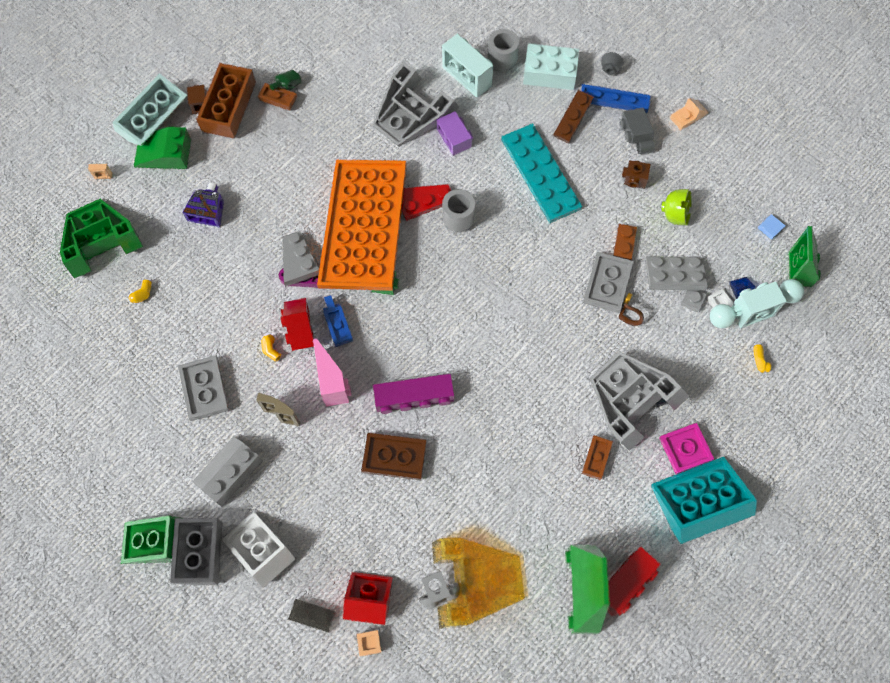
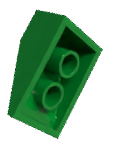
(164, 149)
(805, 259)
(148, 540)

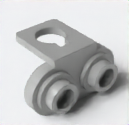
(432, 597)

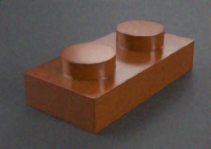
(279, 97)
(625, 241)
(597, 457)

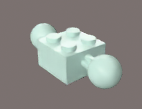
(757, 304)

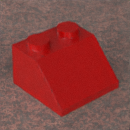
(367, 598)

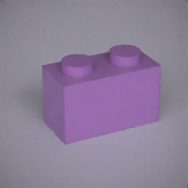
(454, 133)

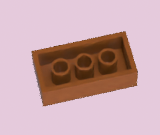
(226, 100)

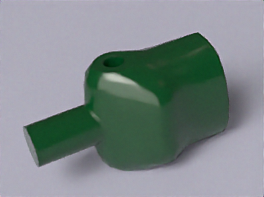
(286, 80)

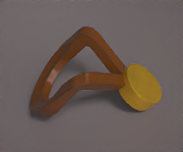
(623, 318)

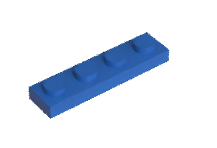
(617, 98)

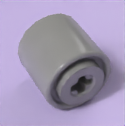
(503, 49)
(458, 210)

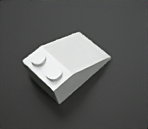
(258, 549)

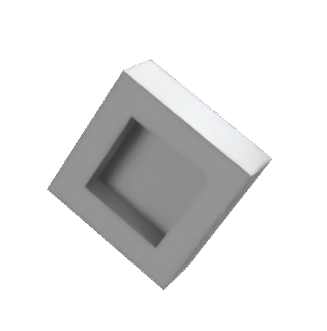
(693, 300)

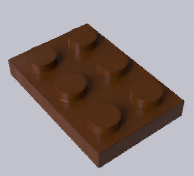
(394, 456)

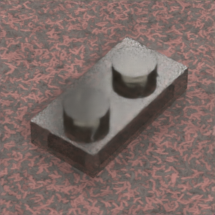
(312, 615)

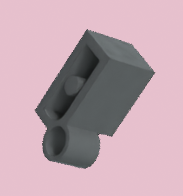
(638, 130)

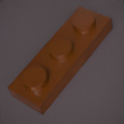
(573, 116)

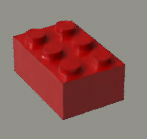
(629, 580)

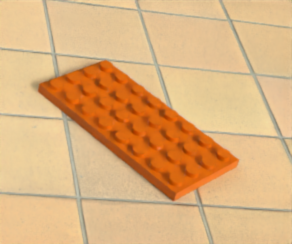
(363, 225)

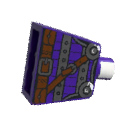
(205, 206)

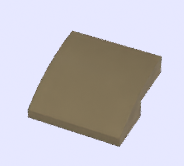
(277, 407)

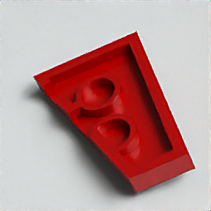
(423, 200)

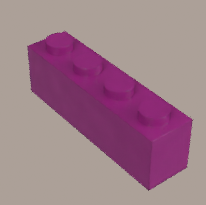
(413, 393)

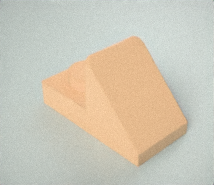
(688, 114)

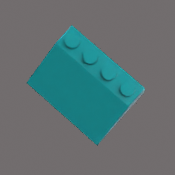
(704, 499)

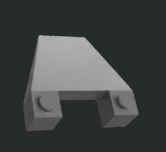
(404, 113)
(628, 390)

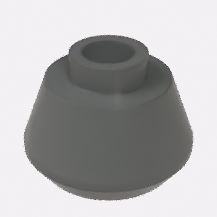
(612, 62)

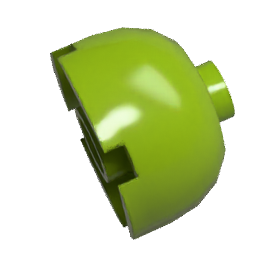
(677, 207)

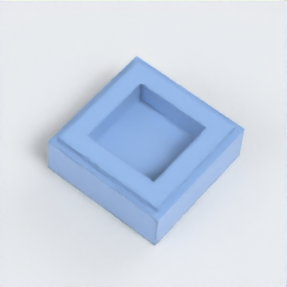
(771, 226)

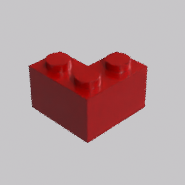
(298, 325)

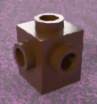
(636, 174)

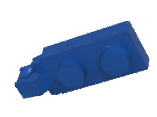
(336, 322)

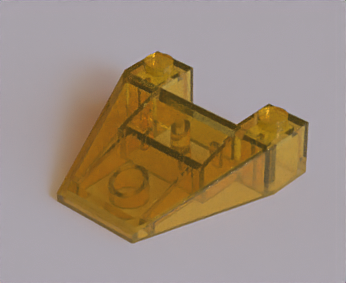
(486, 580)

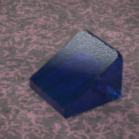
(740, 285)

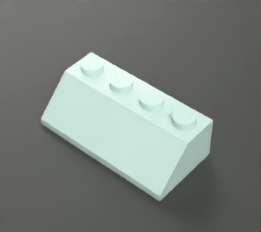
(149, 110)

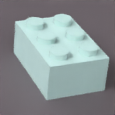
(467, 65)
(551, 66)

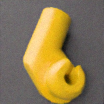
(141, 294)
(267, 347)
(759, 357)

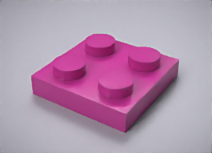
(686, 448)

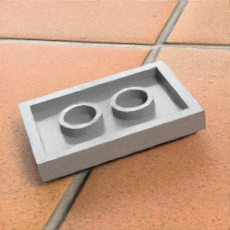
(675, 273)
(608, 282)
(203, 388)

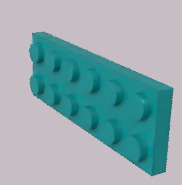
(541, 173)

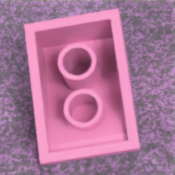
(332, 383)

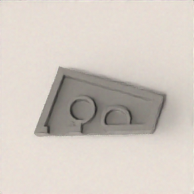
(297, 259)

